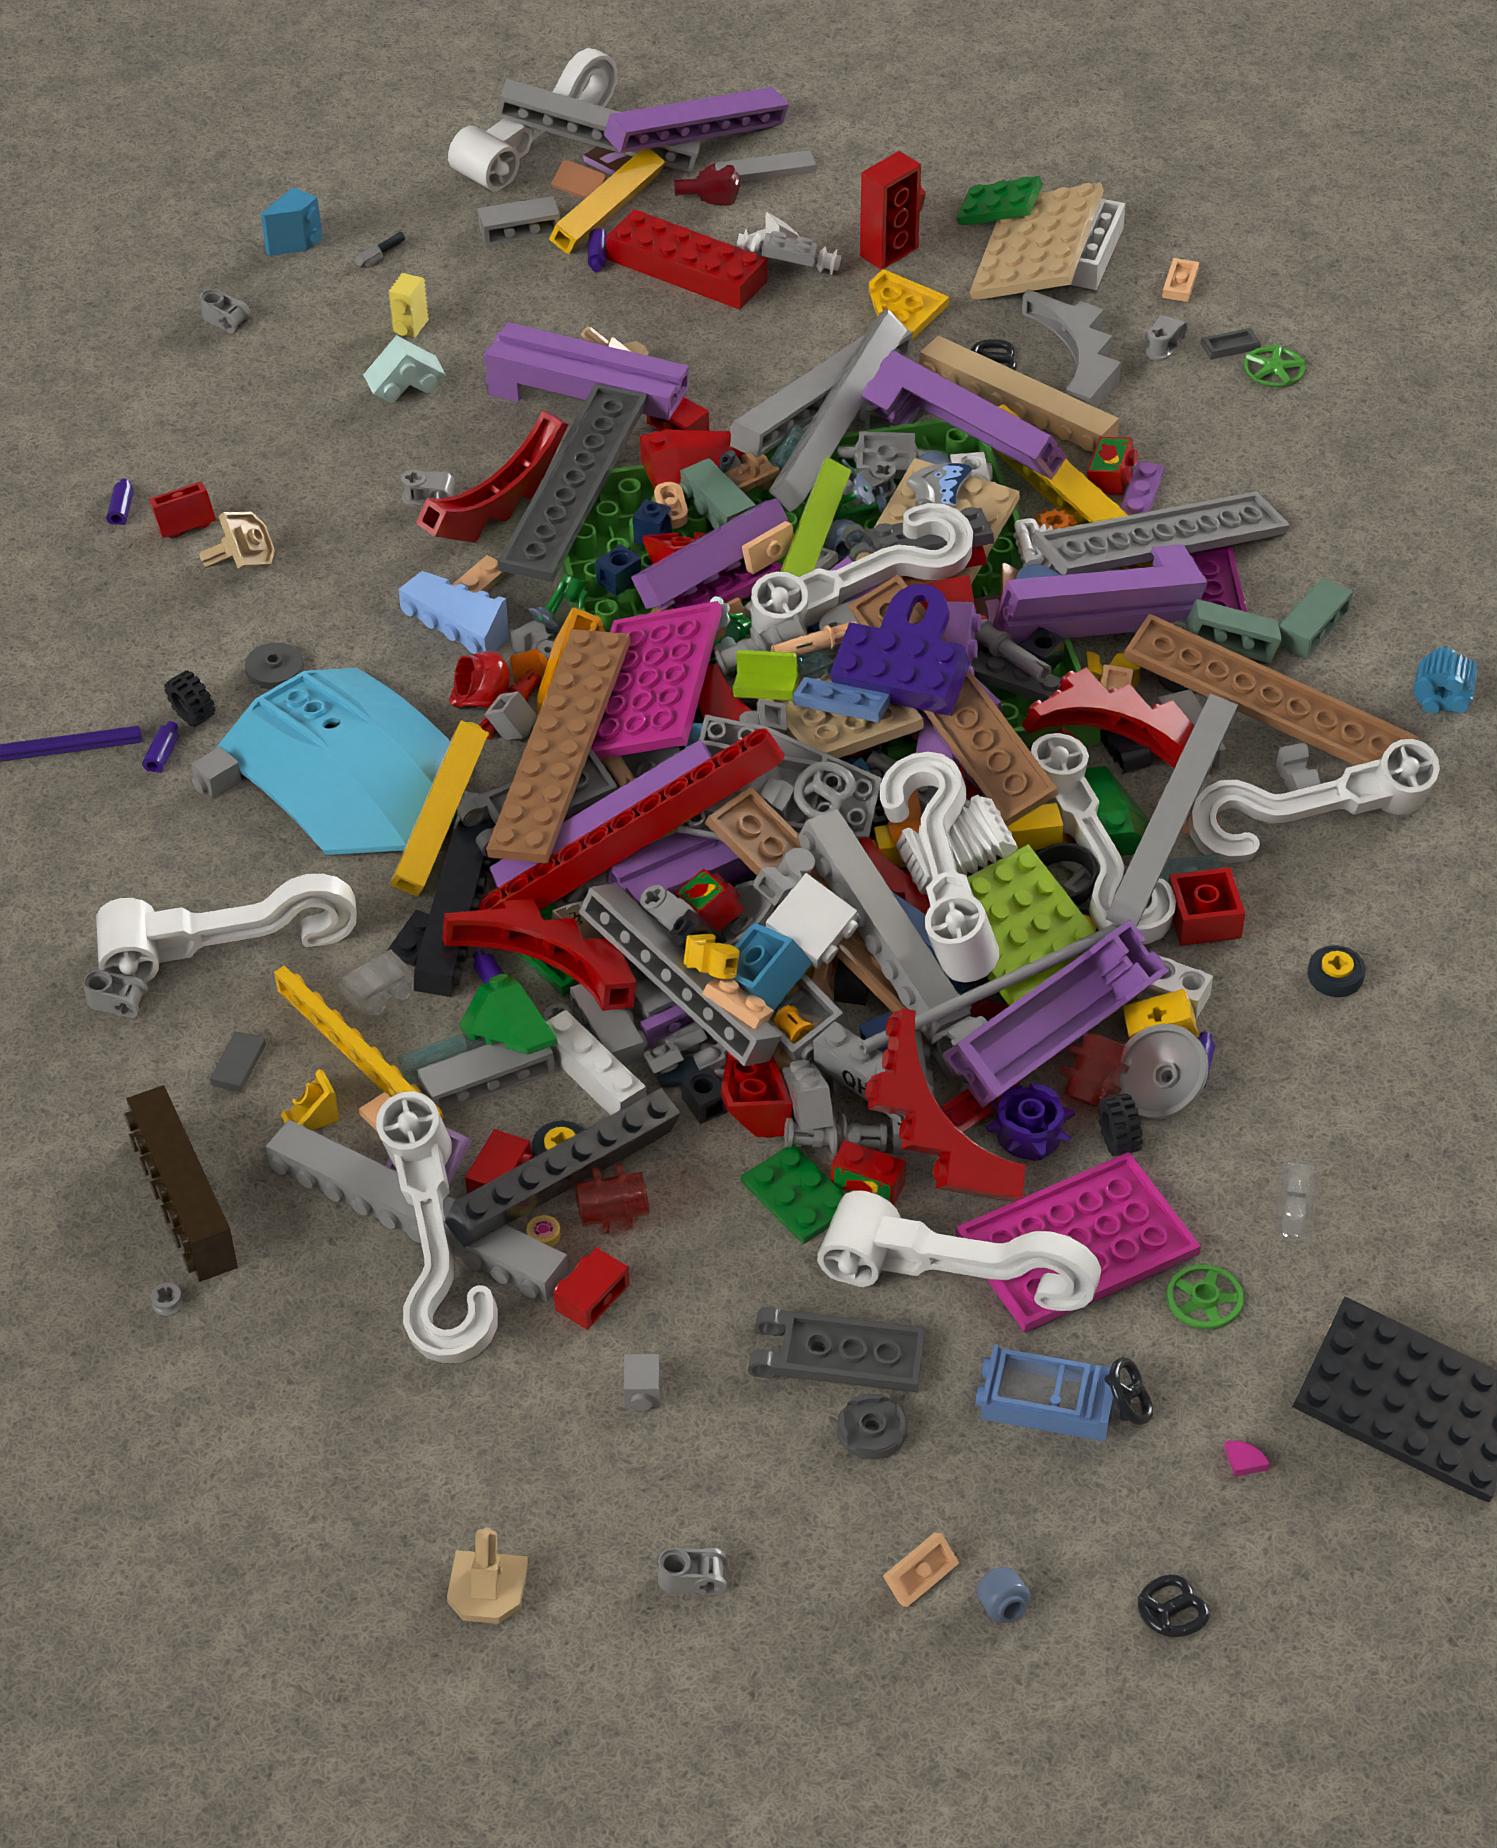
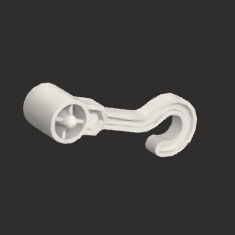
(495, 154)
(782, 594)
(1065, 764)
(1393, 783)
(956, 918)
(137, 939)
(419, 1151)
(873, 1237)

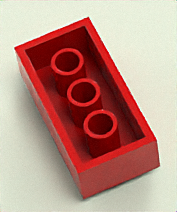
(890, 210)

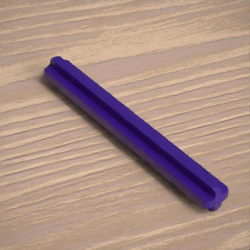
(70, 743)

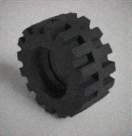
(189, 698)
(1120, 1124)

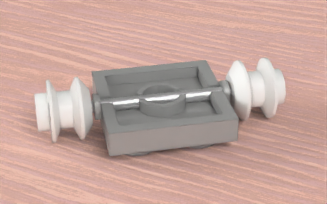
(797, 250)

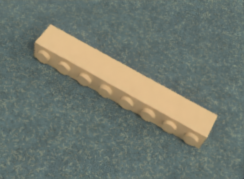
(1025, 396)

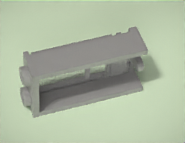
(812, 1007)

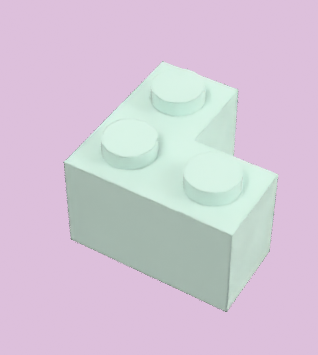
(402, 366)

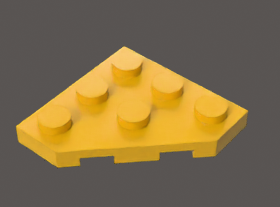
(908, 301)

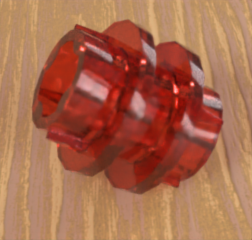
(1094, 1069)
(611, 1199)

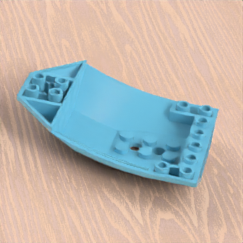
(343, 784)

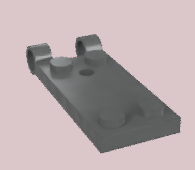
(888, 535)
(592, 786)
(852, 1354)

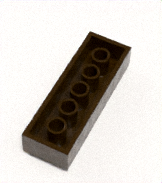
(180, 1184)

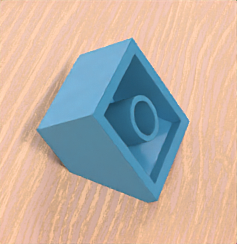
(291, 223)
(769, 964)

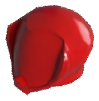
(479, 679)

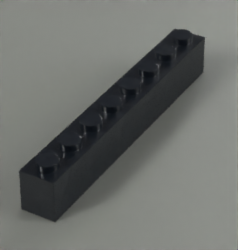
(457, 891)
(561, 1167)

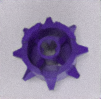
(1030, 1121)

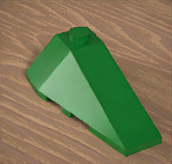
(1117, 810)
(508, 1016)

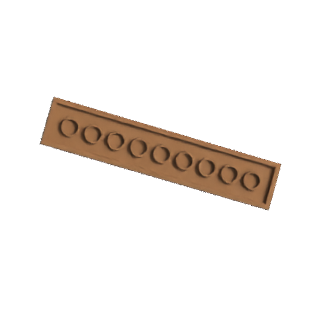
(1262, 692)
(976, 729)
(558, 746)
(761, 841)

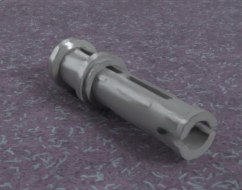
(1002, 645)

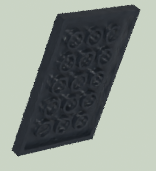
(1406, 1398)

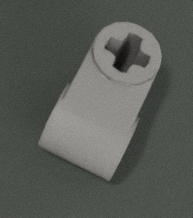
(223, 310)
(1165, 337)
(884, 479)
(426, 486)
(663, 905)
(113, 993)
(693, 1571)

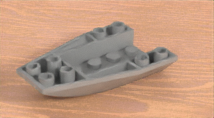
(857, 810)

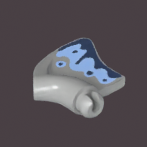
(939, 483)

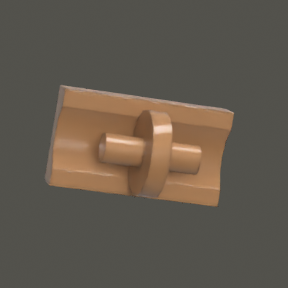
(753, 473)

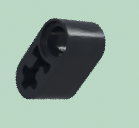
(1125, 751)

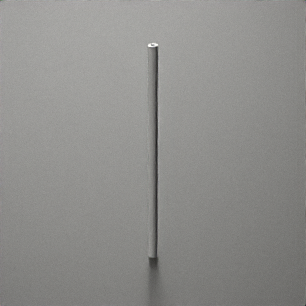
(993, 986)

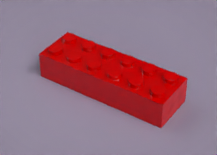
(686, 259)

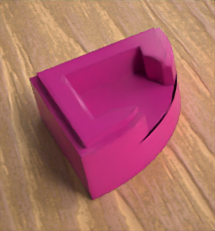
(1245, 1458)

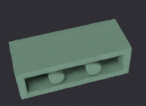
(713, 493)
(1314, 617)
(1235, 630)

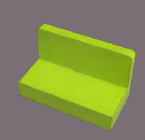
(766, 675)

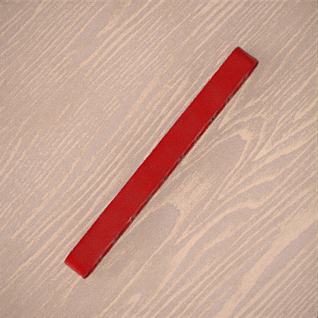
(642, 822)

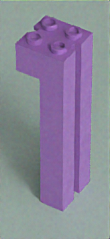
(574, 366)
(906, 386)
(1102, 600)
(674, 862)
(1055, 1013)

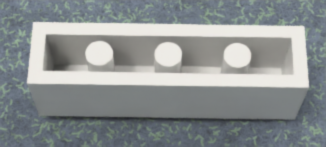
(1100, 244)
(593, 1065)

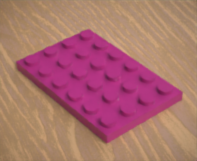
(658, 680)
(1106, 1209)

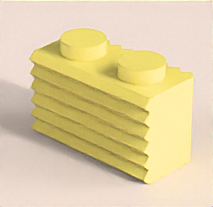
(408, 305)

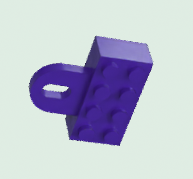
(905, 656)

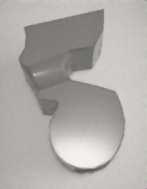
(532, 636)
(768, 714)
(1292, 765)
(776, 793)
(777, 883)

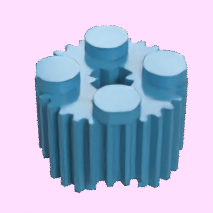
(1445, 681)

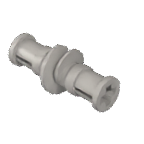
(761, 642)
(835, 1135)

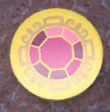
(544, 1229)

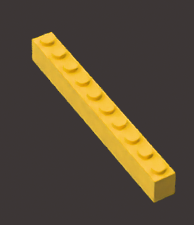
(1071, 492)

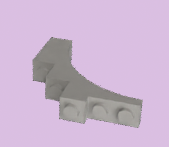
(1081, 332)

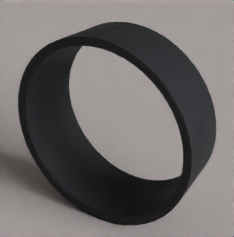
(1072, 853)

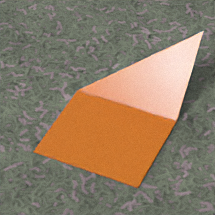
(526, 661)
(912, 821)

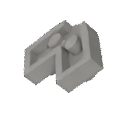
(668, 1053)

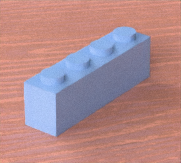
(457, 612)

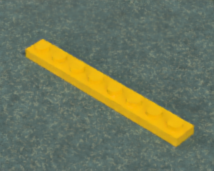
(347, 1040)

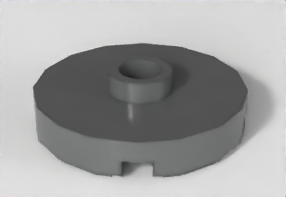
(273, 664)
(872, 1411)

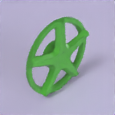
(1275, 365)
(1204, 1296)

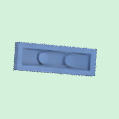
(841, 699)

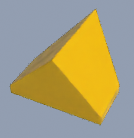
(315, 1106)

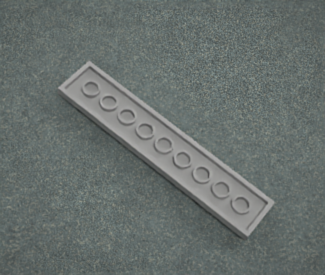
(1131, 537)

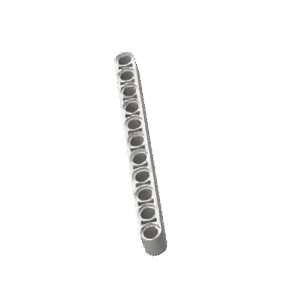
(836, 411)
(1172, 811)

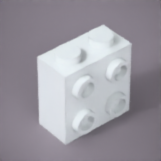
(814, 919)

